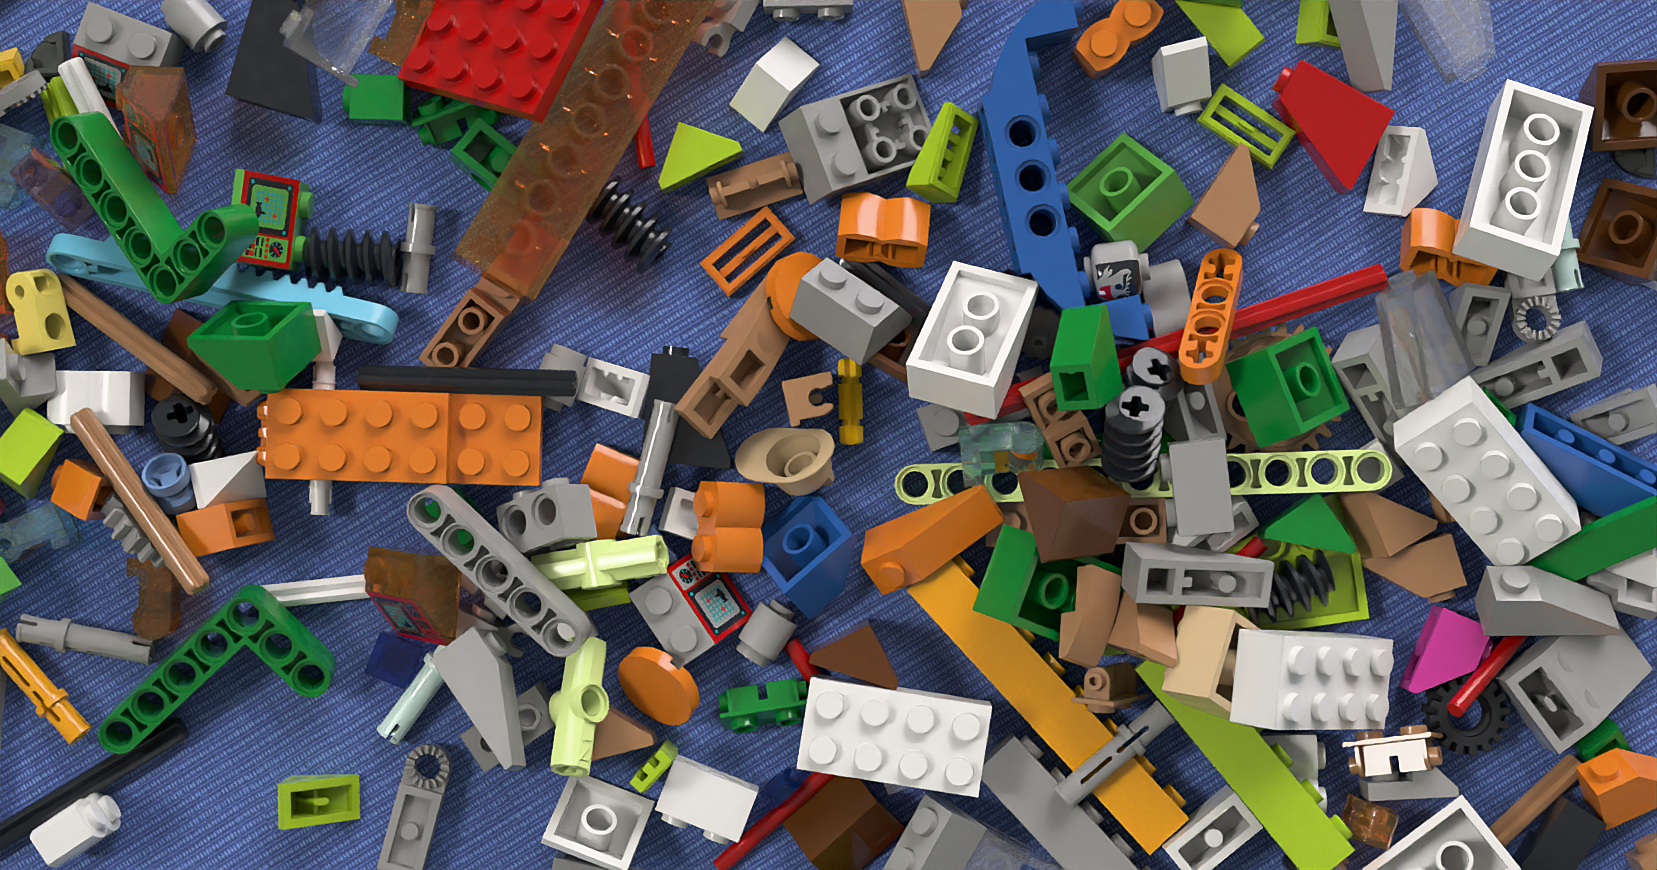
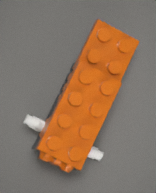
(397, 437)

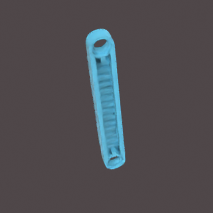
(109, 265)

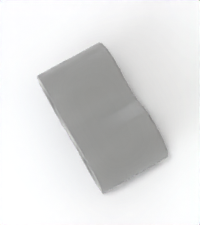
(1167, 297)

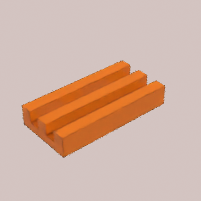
(757, 266)

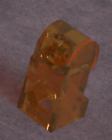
(405, 31)
(158, 599)
(1370, 821)

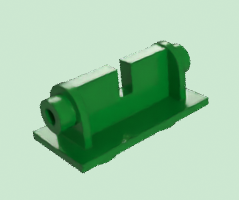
(441, 118)
(748, 711)

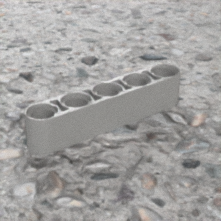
(477, 563)

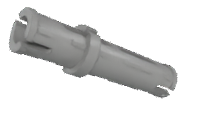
(650, 469)
(67, 636)
(1156, 720)

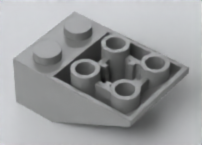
(856, 137)
(1571, 684)

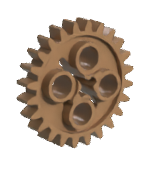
(1236, 425)

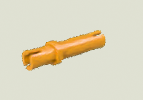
(41, 691)

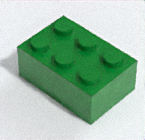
(1027, 591)

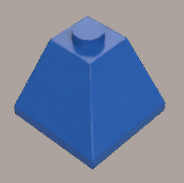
(808, 553)

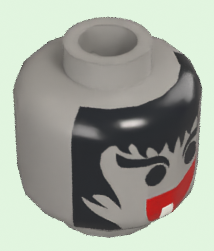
(1116, 270)

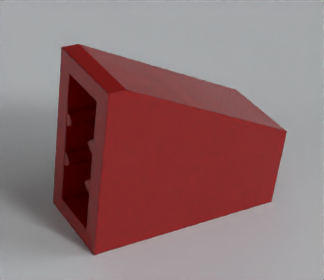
(1330, 121)

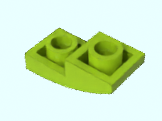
(1225, 29)

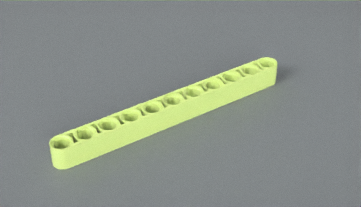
(1253, 481)

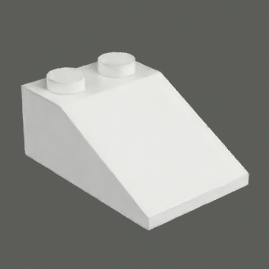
(971, 340)

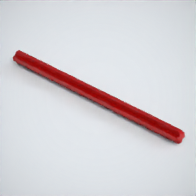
(1246, 321)

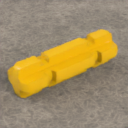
(850, 402)

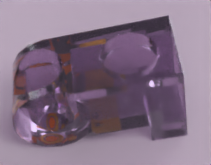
(52, 188)

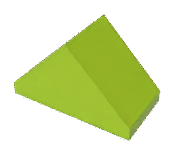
(695, 155)
(28, 451)
(318, 800)

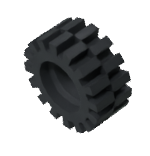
(1473, 739)

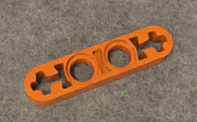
(1206, 315)

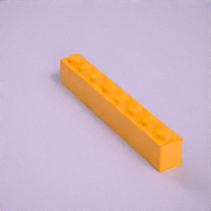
(1044, 701)

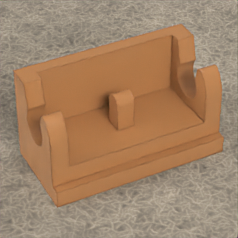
(799, 397)

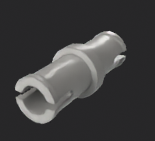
(418, 248)

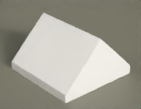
(598, 822)

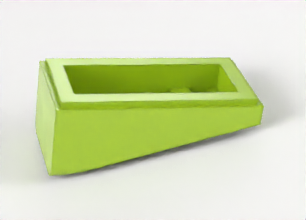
(927, 176)

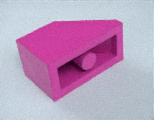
(1445, 650)

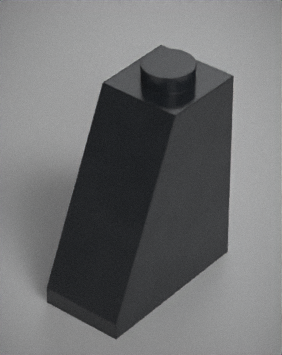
(270, 73)
(669, 380)

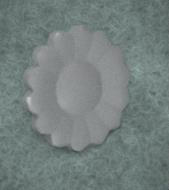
(1041, 333)

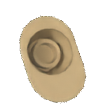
(789, 458)

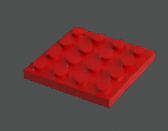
(500, 52)

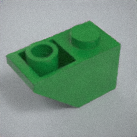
(1085, 359)

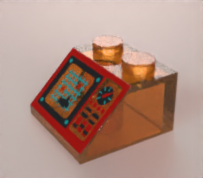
(158, 122)
(415, 592)

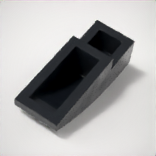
(1560, 839)

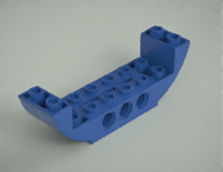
(1016, 106)

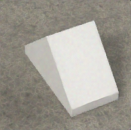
(773, 83)

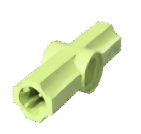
(604, 563)
(578, 709)

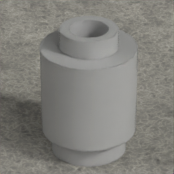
(195, 23)
(563, 359)
(766, 632)

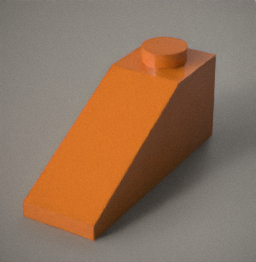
(927, 538)

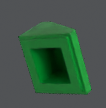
(1601, 740)

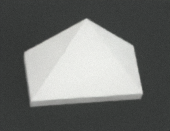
(1401, 172)
(614, 388)
(227, 480)

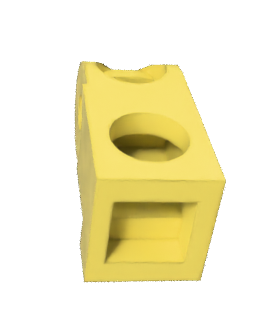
(39, 312)

